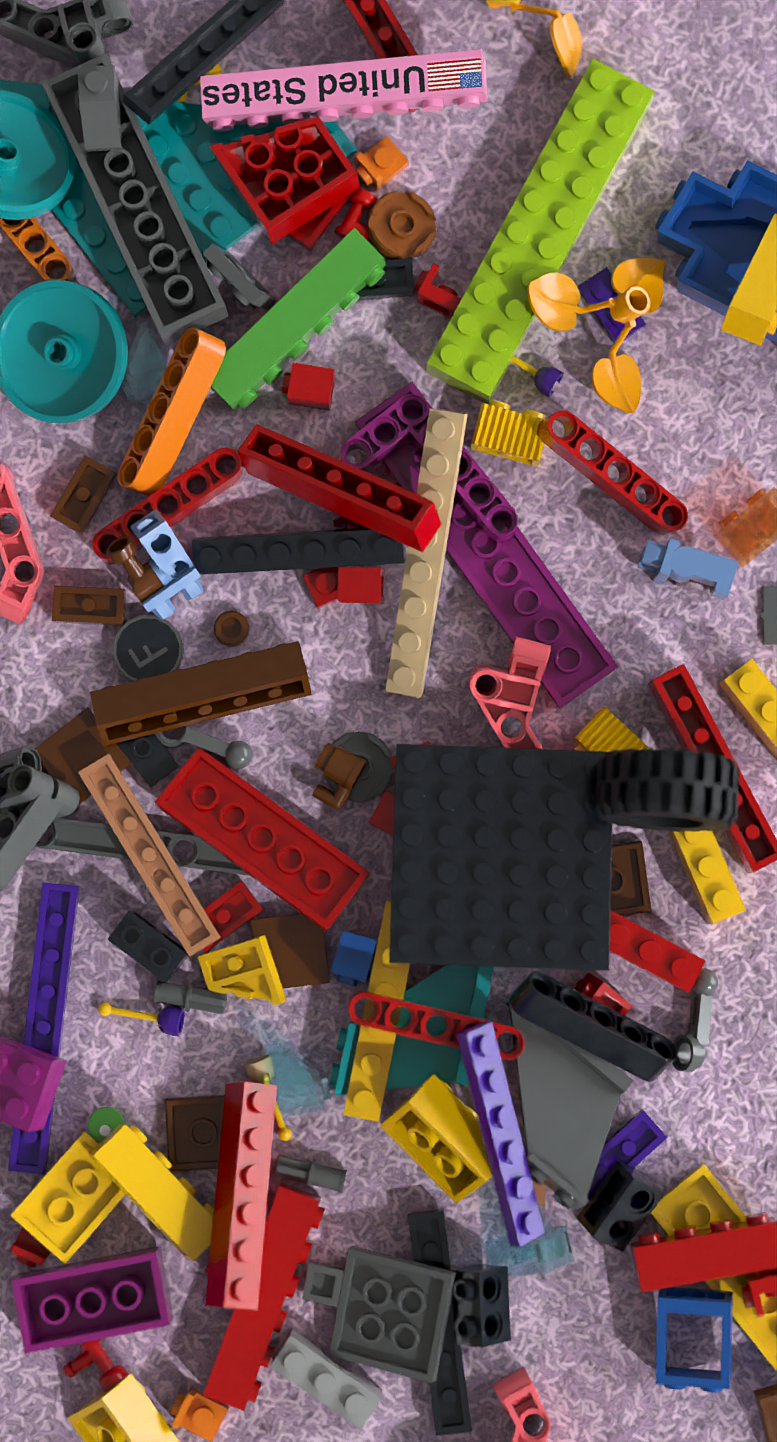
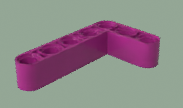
(415, 431)

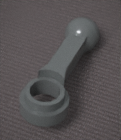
(236, 754)
(699, 1024)

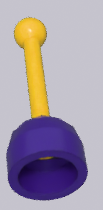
(543, 378)
(169, 1020)

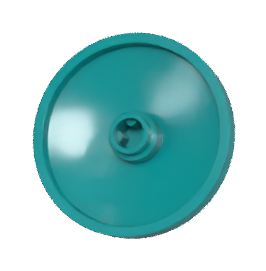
(34, 158)
(61, 351)

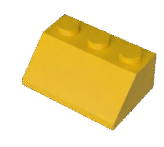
(121, 1416)

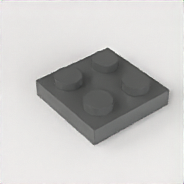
(247, 287)

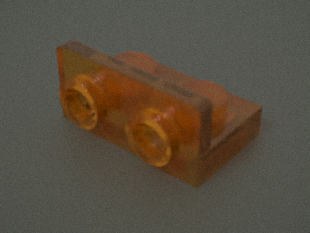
(752, 530)

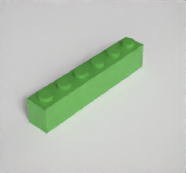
(297, 318)

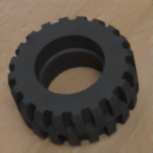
(667, 790)

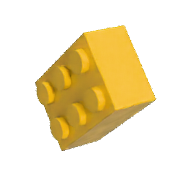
(441, 1138)

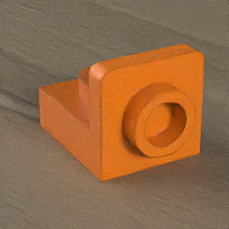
(380, 163)
(198, 1414)

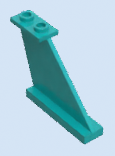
(415, 1060)

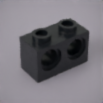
(148, 946)
(620, 1206)
(481, 1305)

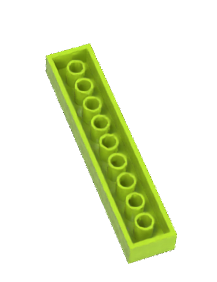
(540, 230)

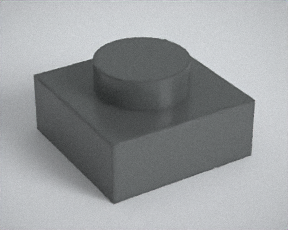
(323, 1284)

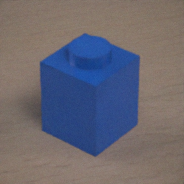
(353, 958)

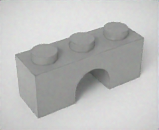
(333, 1386)

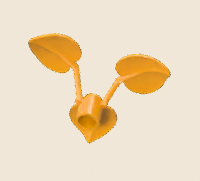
(563, 31)
(640, 291)

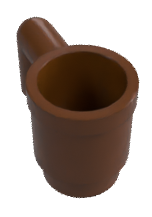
(341, 767)

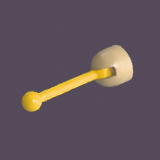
(261, 1071)

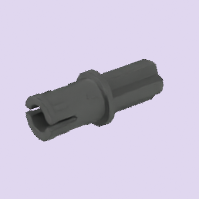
(190, 997)
(310, 1173)

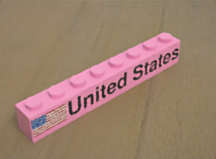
(344, 89)

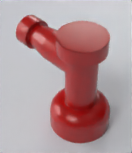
(361, 201)
(95, 1354)

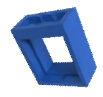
(697, 1303)

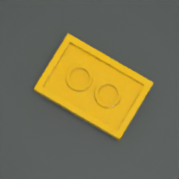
(69, 1201)

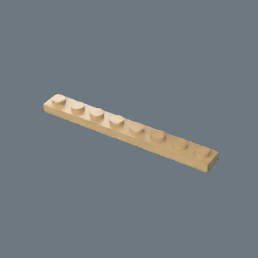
(424, 570)

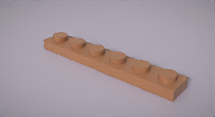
(149, 855)

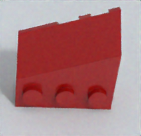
(287, 174)

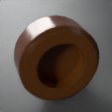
(231, 628)

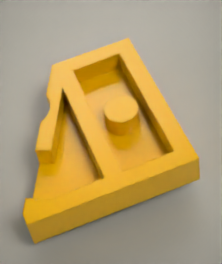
(244, 971)

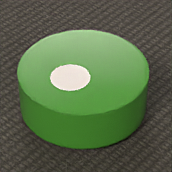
(104, 1122)

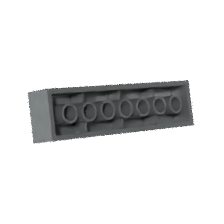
(142, 216)

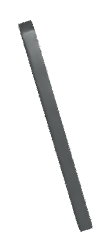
(102, 841)

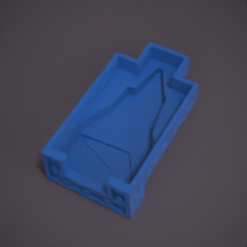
(718, 232)

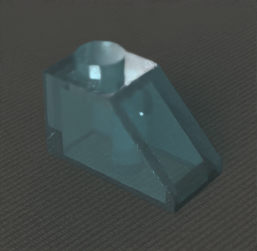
(143, 368)
(297, 1083)
(536, 1257)

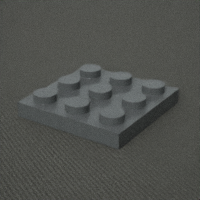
(392, 1314)

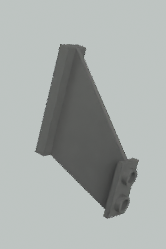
(565, 1110)

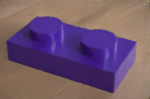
(598, 290)

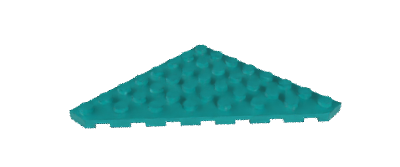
(195, 177)

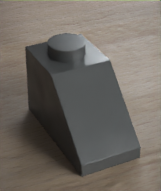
(100, 107)

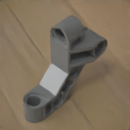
(76, 27)
(27, 806)

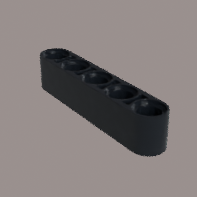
(593, 1026)

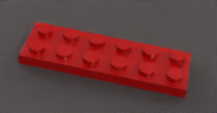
(262, 839)

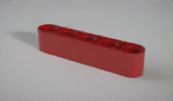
(629, 474)
(176, 490)
(417, 1022)

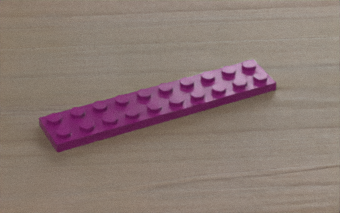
(508, 577)

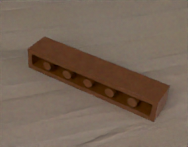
(200, 693)

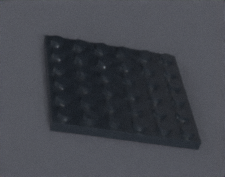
(499, 859)

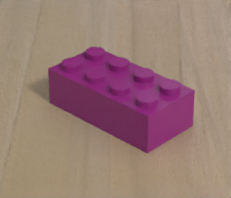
(27, 1084)
(92, 1299)

